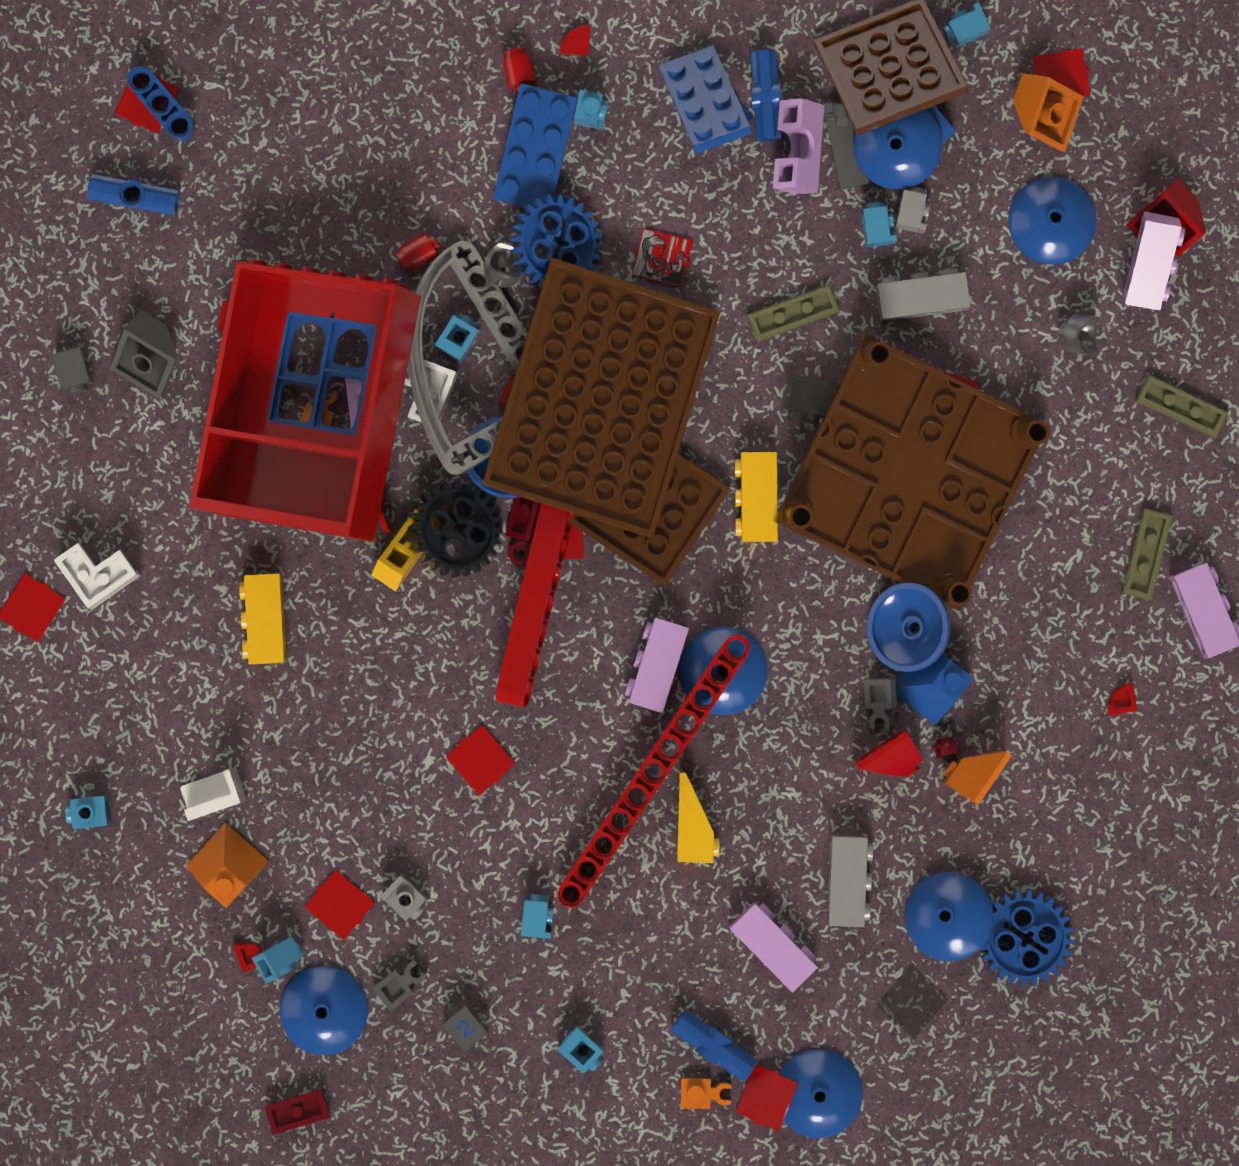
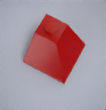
(1179, 203)
(892, 757)

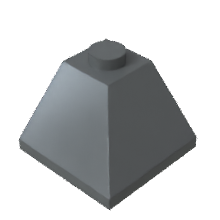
(145, 354)

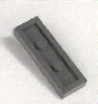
(841, 140)

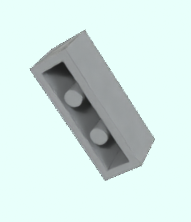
(922, 295)
(849, 881)

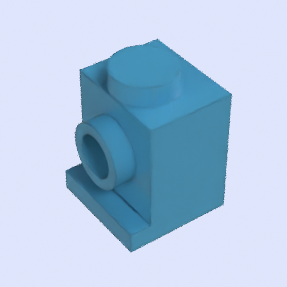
(966, 26)
(590, 110)
(877, 225)
(446, 340)
(99, 811)
(536, 917)
(278, 959)
(569, 1047)

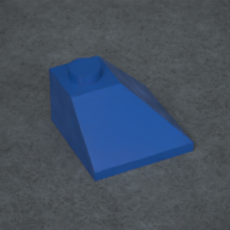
(933, 688)

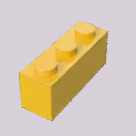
(757, 497)
(263, 619)

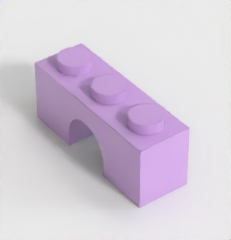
(804, 126)

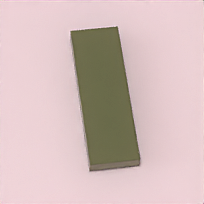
(793, 313)
(1181, 406)
(1147, 554)

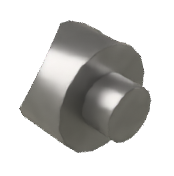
(500, 266)
(1080, 334)

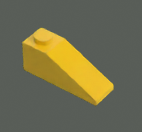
(399, 556)
(695, 834)

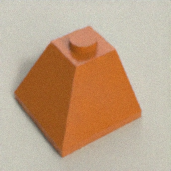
(1047, 109)
(975, 774)
(226, 865)

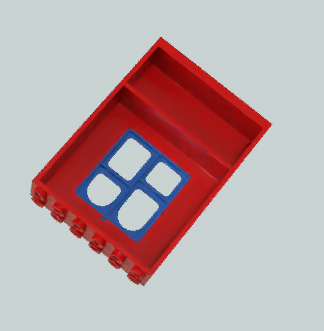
(290, 469)

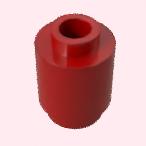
(518, 69)
(418, 252)

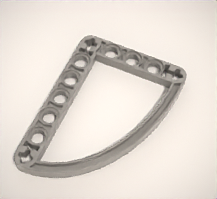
(416, 362)

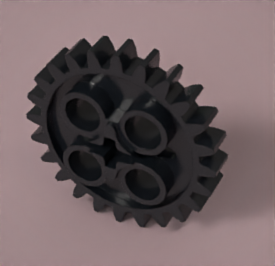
(434, 541)

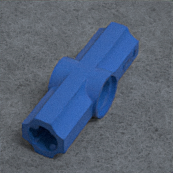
(765, 95)
(115, 192)
(714, 1045)

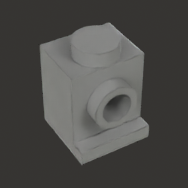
(913, 210)
(400, 887)

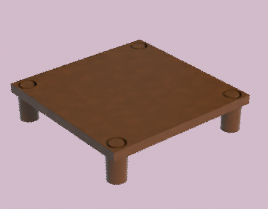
(911, 472)

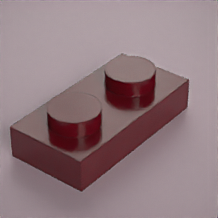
(523, 519)
(297, 1111)

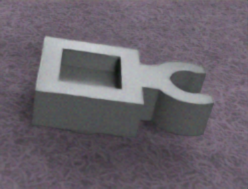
(881, 697)
(396, 987)

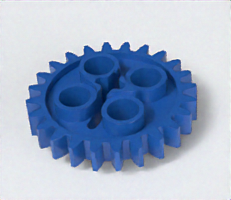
(533, 233)
(1040, 915)

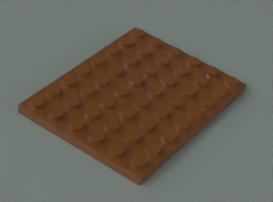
(601, 398)

